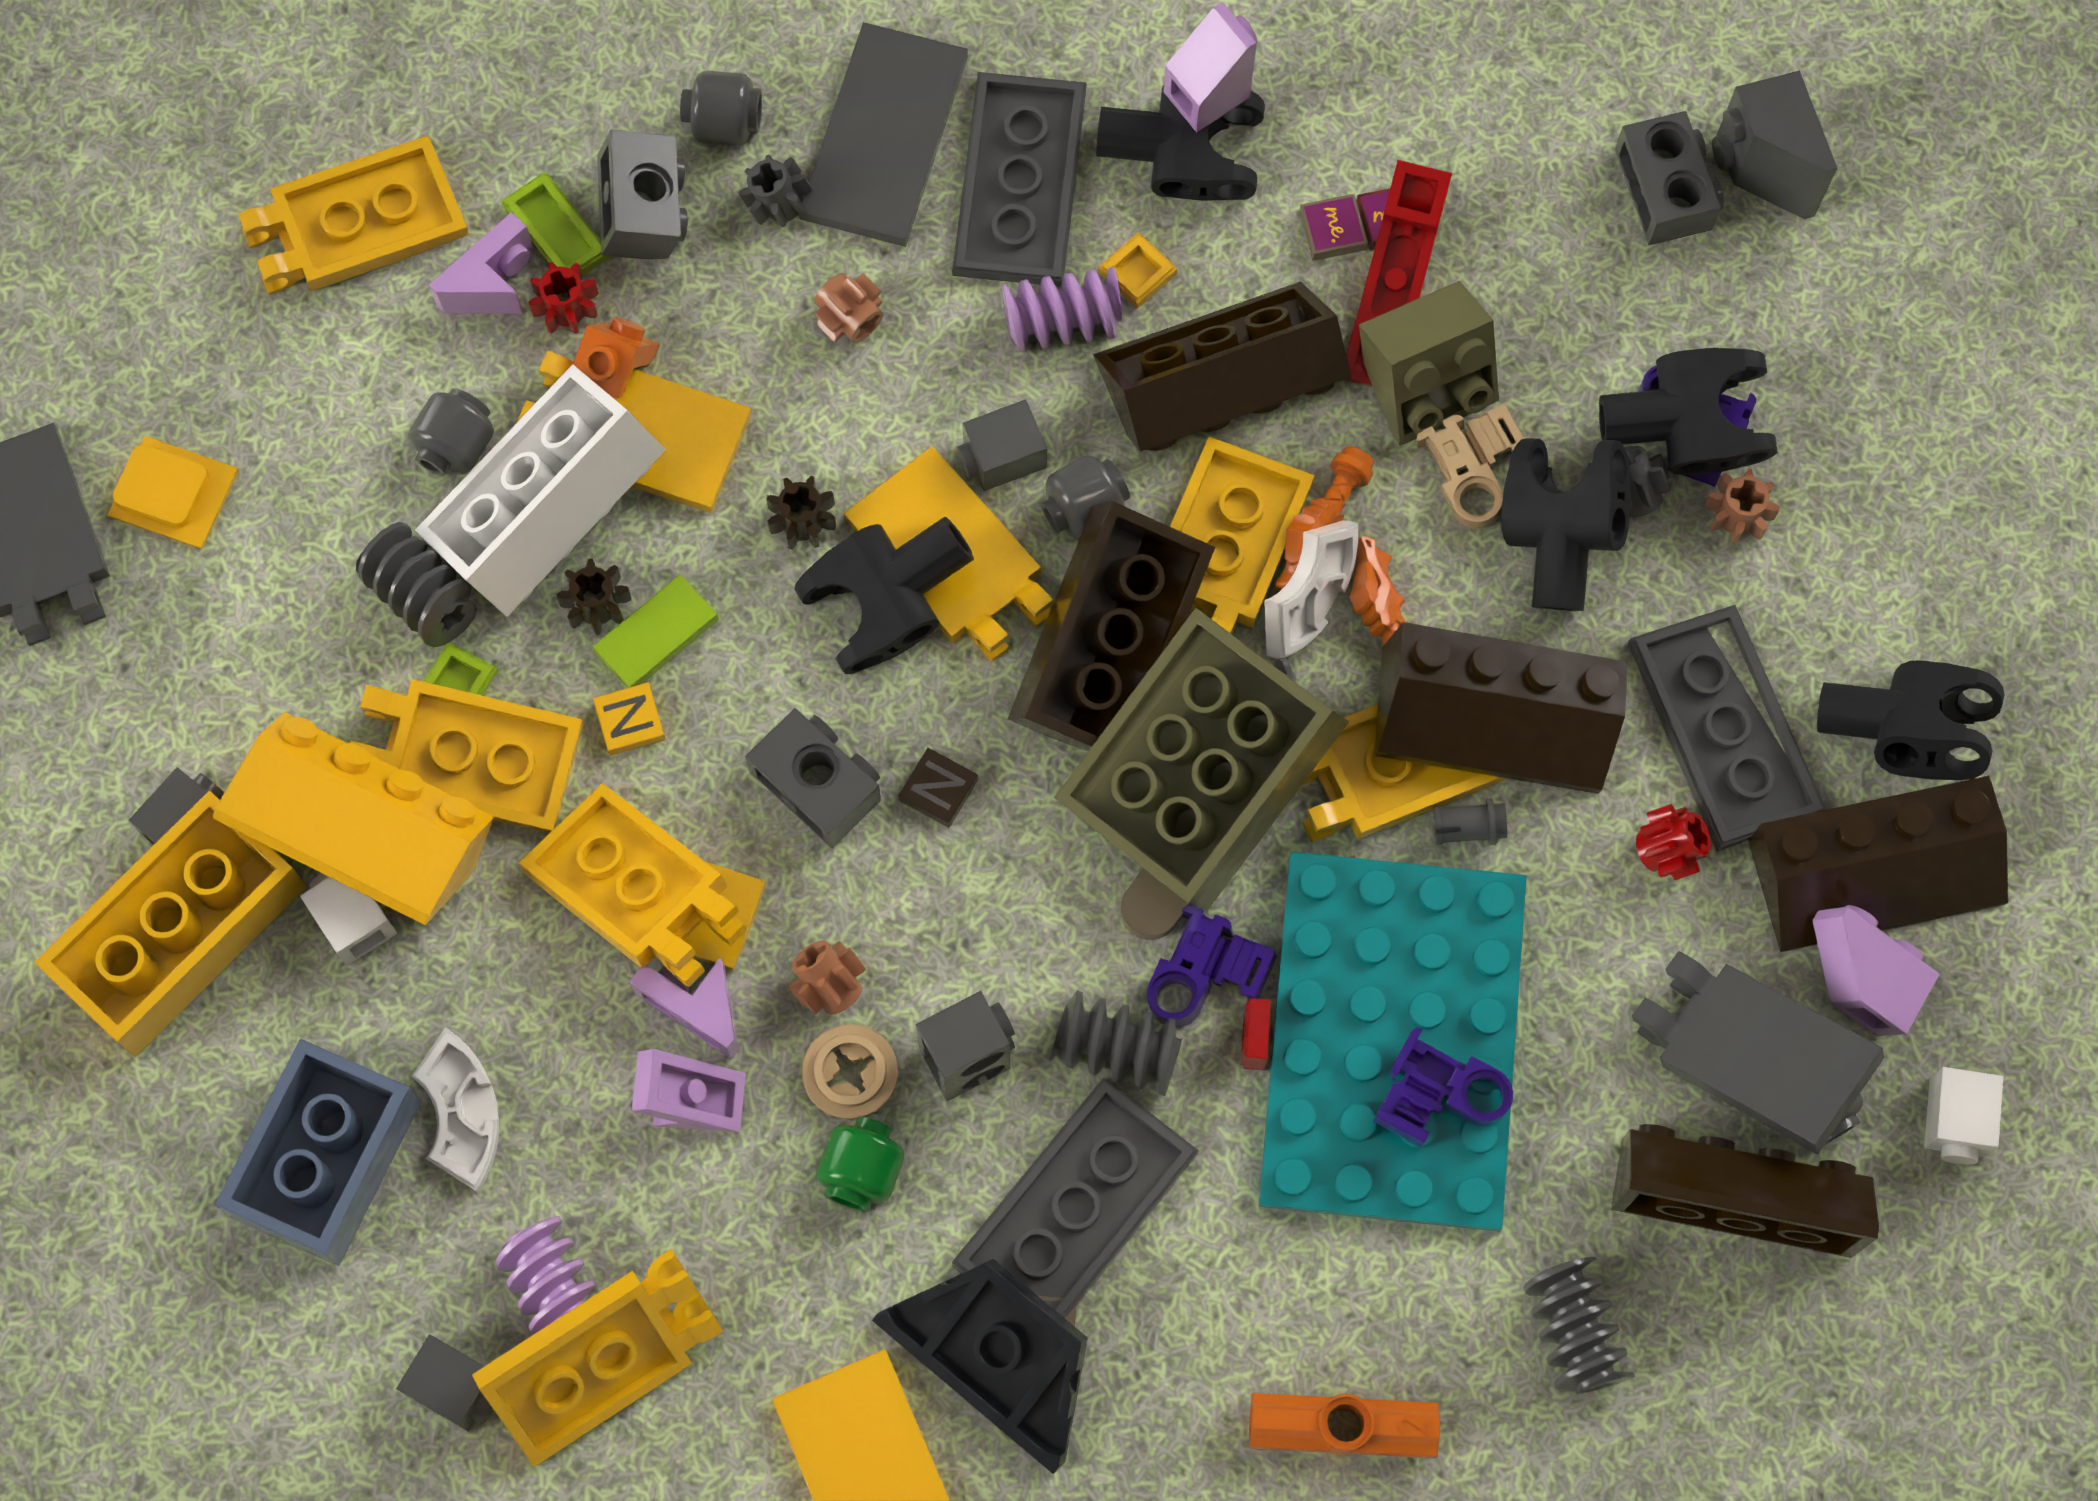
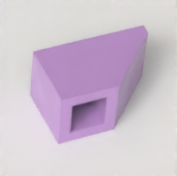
(1212, 68)
(1870, 974)

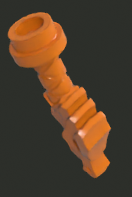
(1351, 470)
(1374, 592)

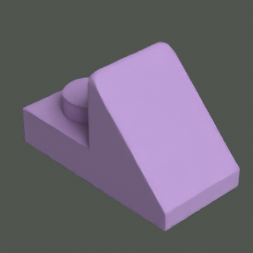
(475, 278)
(704, 1013)
(687, 1092)

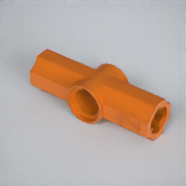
(1385, 1425)

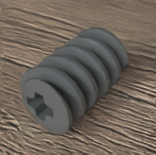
(416, 585)
(1117, 1042)
(1576, 1327)

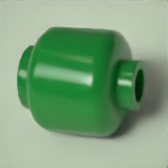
(860, 1164)

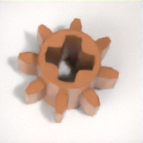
(848, 307)
(1728, 507)
(827, 977)

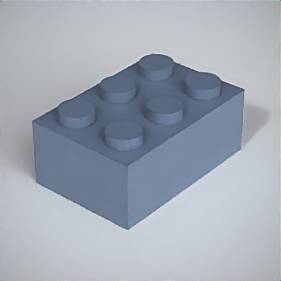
(319, 1152)

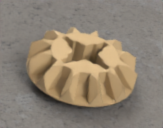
(857, 1045)

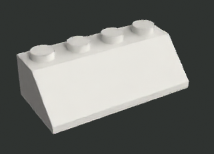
(540, 490)

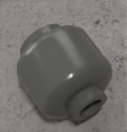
(722, 108)
(451, 432)
(1078, 488)

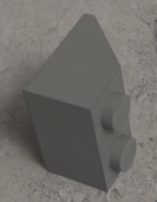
(1776, 144)

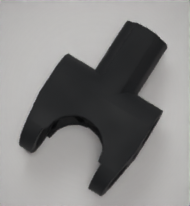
(1181, 157)
(1689, 413)
(1567, 522)
(888, 587)
(1917, 718)

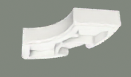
(1323, 570)
(463, 1108)

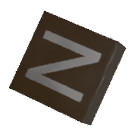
(938, 787)

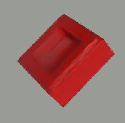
(1255, 1034)

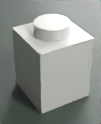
(347, 918)
(1963, 1114)

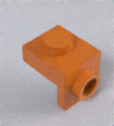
(611, 353)

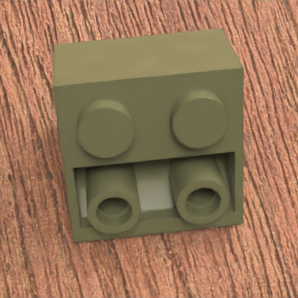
(1431, 360)

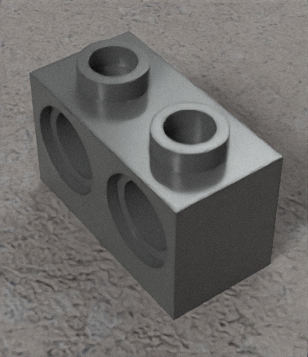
(1658, 179)
(966, 1044)

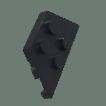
(998, 1353)

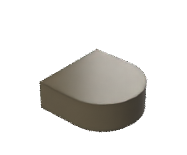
(1150, 907)

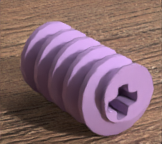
(1063, 309)
(542, 1273)

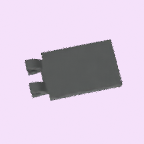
(44, 534)
(1760, 1051)

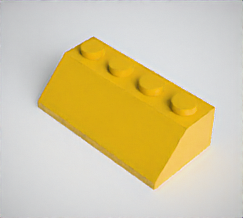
(354, 817)
(170, 926)

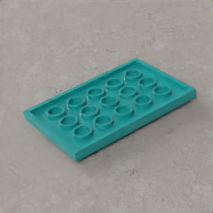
(1359, 968)

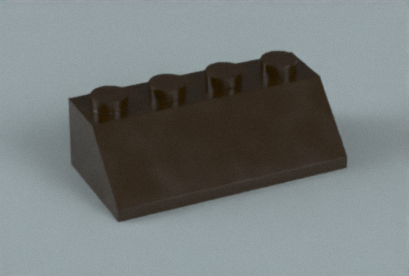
(1224, 366)
(1109, 622)
(1499, 707)
(1892, 856)
(1745, 1192)

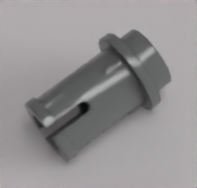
(1470, 823)

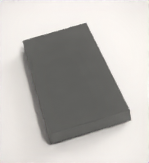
(884, 134)
(1019, 179)
(1718, 732)
(1082, 1198)

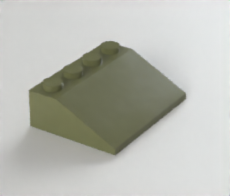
(1201, 760)

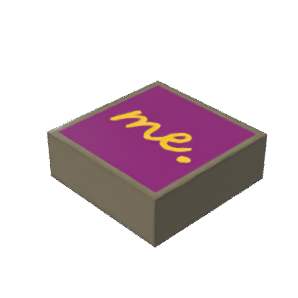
(1333, 227)

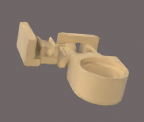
(1475, 452)

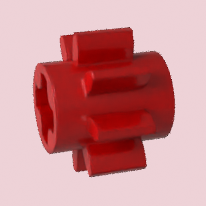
(567, 312)
(1673, 842)

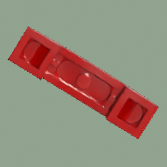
(1400, 250)

